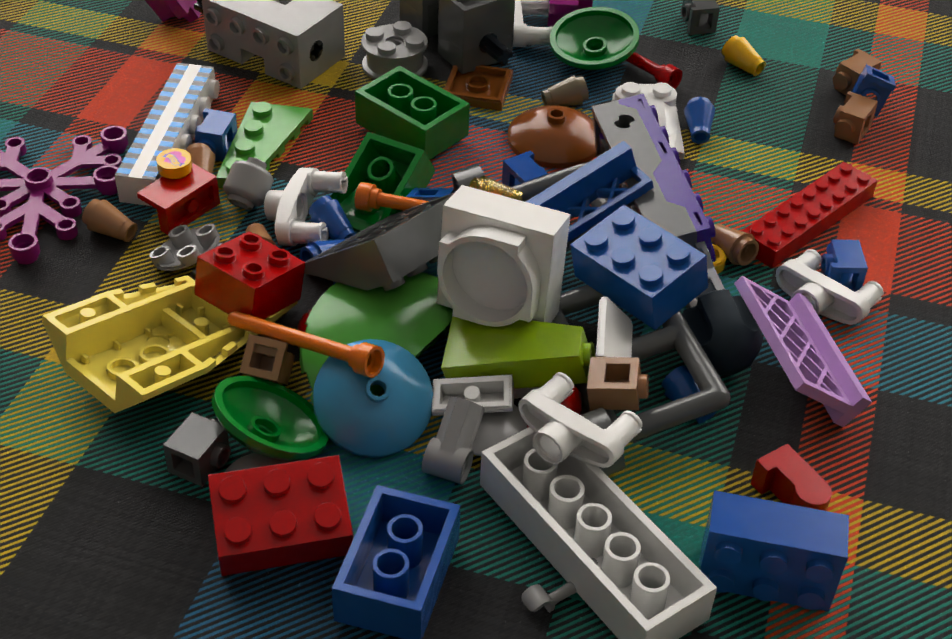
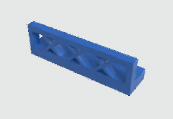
(592, 181)

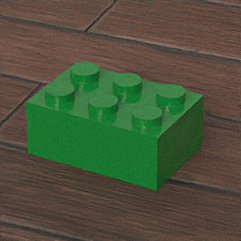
(412, 111)

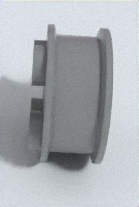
(394, 46)

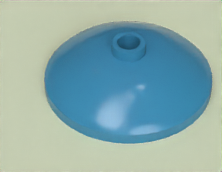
(372, 423)

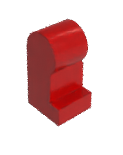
(791, 479)

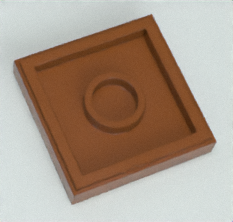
(483, 87)

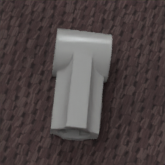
(451, 451)

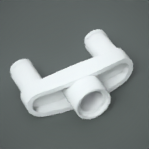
(530, 35)
(291, 205)
(824, 293)
(567, 433)

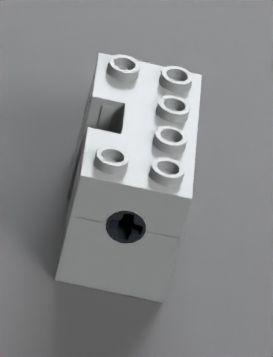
(293, 38)

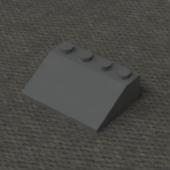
(385, 250)

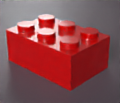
(280, 515)

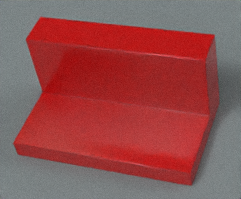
(182, 199)

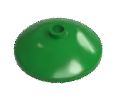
(594, 38)
(268, 418)

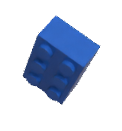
(640, 266)
(774, 550)
(396, 563)

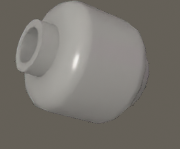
(248, 183)

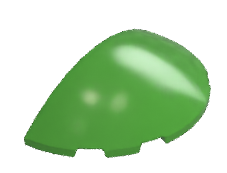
(400, 316)

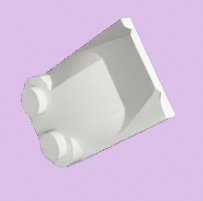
(664, 100)

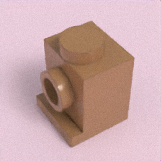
(850, 70)
(854, 117)
(267, 359)
(616, 383)

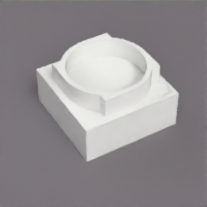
(500, 258)

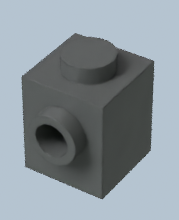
(197, 449)

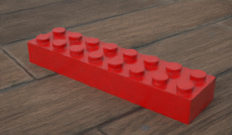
(810, 212)

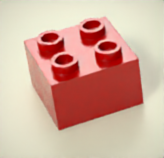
(249, 276)

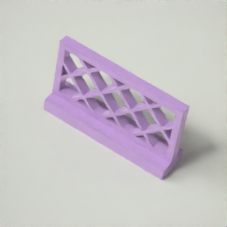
(806, 351)

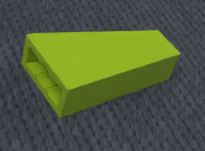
(523, 349)

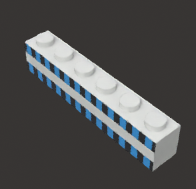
(167, 126)

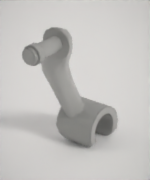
(536, 597)

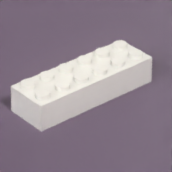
(577, 514)

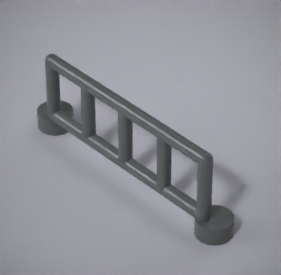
(674, 334)

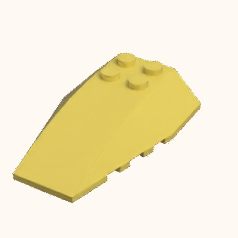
(142, 341)

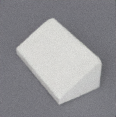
(613, 331)
(491, 392)

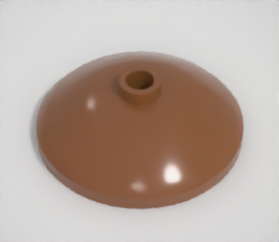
(555, 136)

